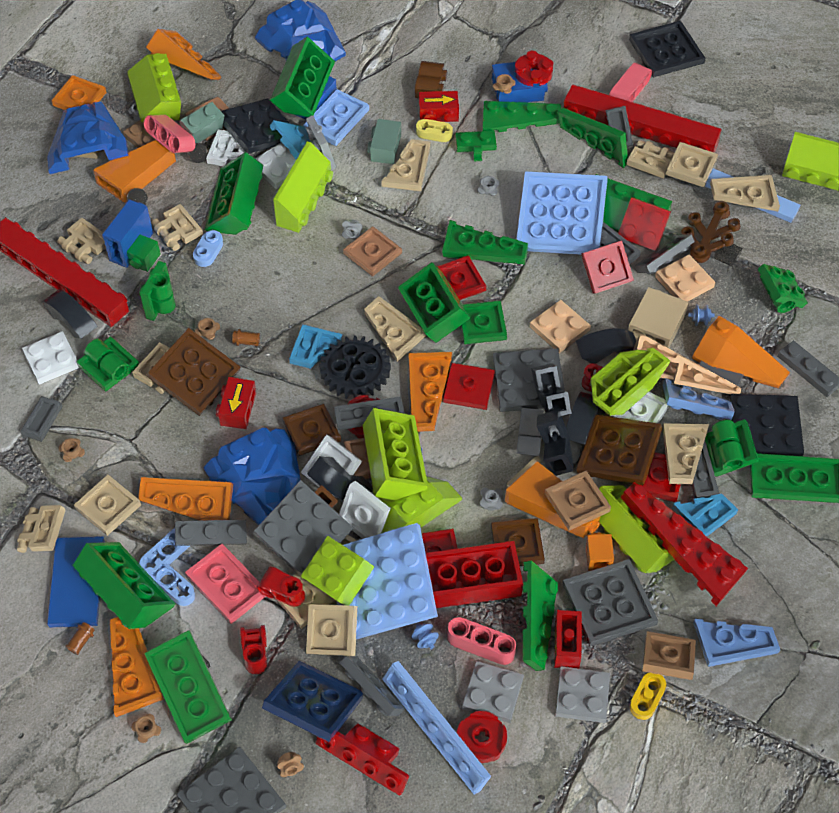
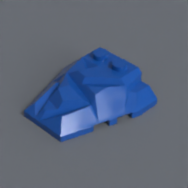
(294, 23)
(85, 131)
(261, 470)

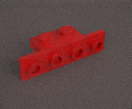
(368, 755)

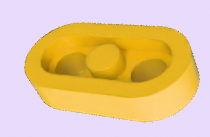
(647, 697)

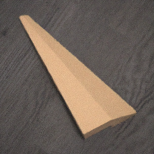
(686, 371)

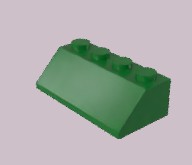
(302, 79)
(235, 195)
(618, 199)
(122, 584)

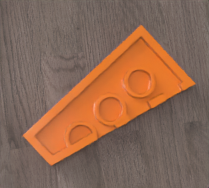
(427, 384)
(189, 497)
(132, 676)

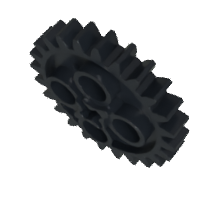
(346, 358)

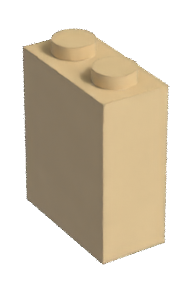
(658, 316)

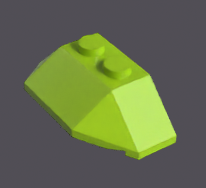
(627, 379)
(421, 506)

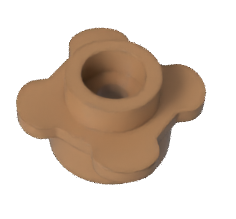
(504, 83)
(207, 323)
(68, 445)
(146, 721)
(289, 764)

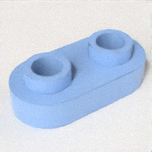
(210, 244)

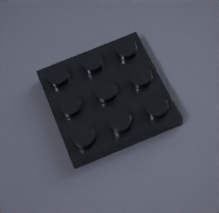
(667, 48)
(251, 125)
(772, 422)

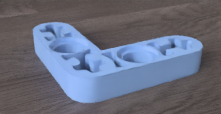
(163, 568)

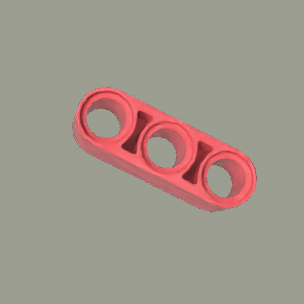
(632, 82)
(169, 133)
(475, 631)

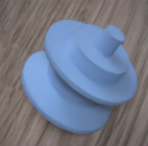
(701, 315)
(425, 636)

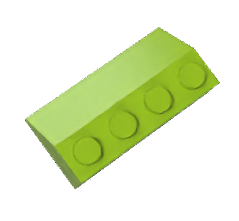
(154, 87)
(813, 161)
(302, 188)
(394, 454)
(633, 533)

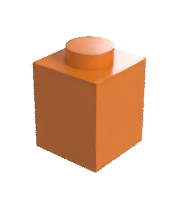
(599, 551)

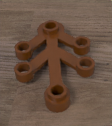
(702, 251)

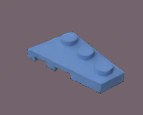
(688, 399)
(734, 643)

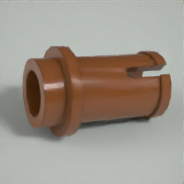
(246, 338)
(80, 638)

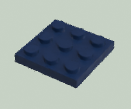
(313, 700)

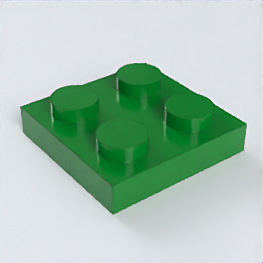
(485, 323)

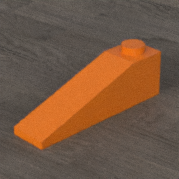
(180, 53)
(733, 350)

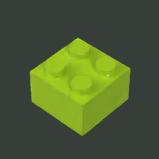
(337, 571)

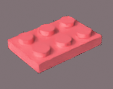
(225, 583)

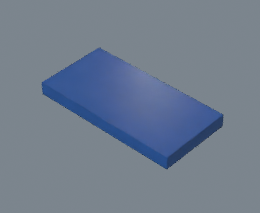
(71, 596)

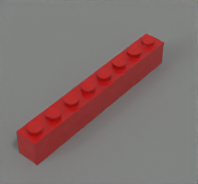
(644, 120)
(61, 273)

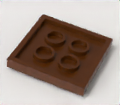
(193, 371)
(620, 449)

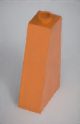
(134, 170)
(529, 496)

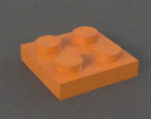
(78, 93)

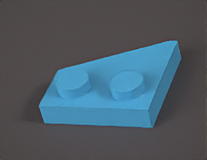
(293, 136)
(311, 345)
(706, 513)

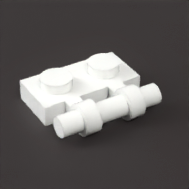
(222, 149)

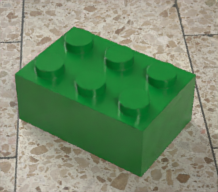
(433, 302)

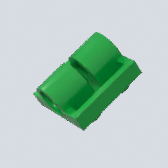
(782, 288)
(157, 292)
(107, 362)
(730, 446)

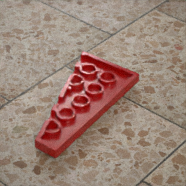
(690, 548)

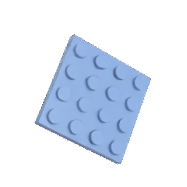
(562, 212)
(398, 586)

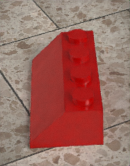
(475, 574)

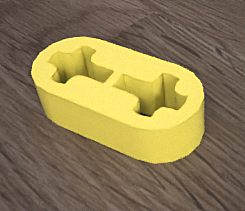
(434, 130)

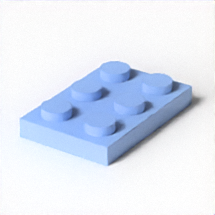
(339, 116)

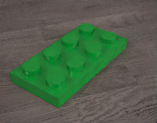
(795, 478)
(188, 687)

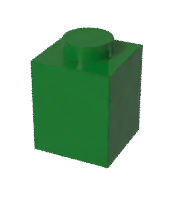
(143, 253)

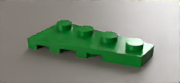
(506, 115)
(596, 135)
(482, 246)
(538, 613)

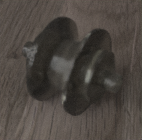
(199, 153)
(137, 195)

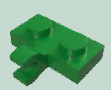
(476, 142)

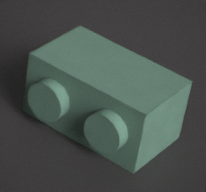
(203, 122)
(385, 141)

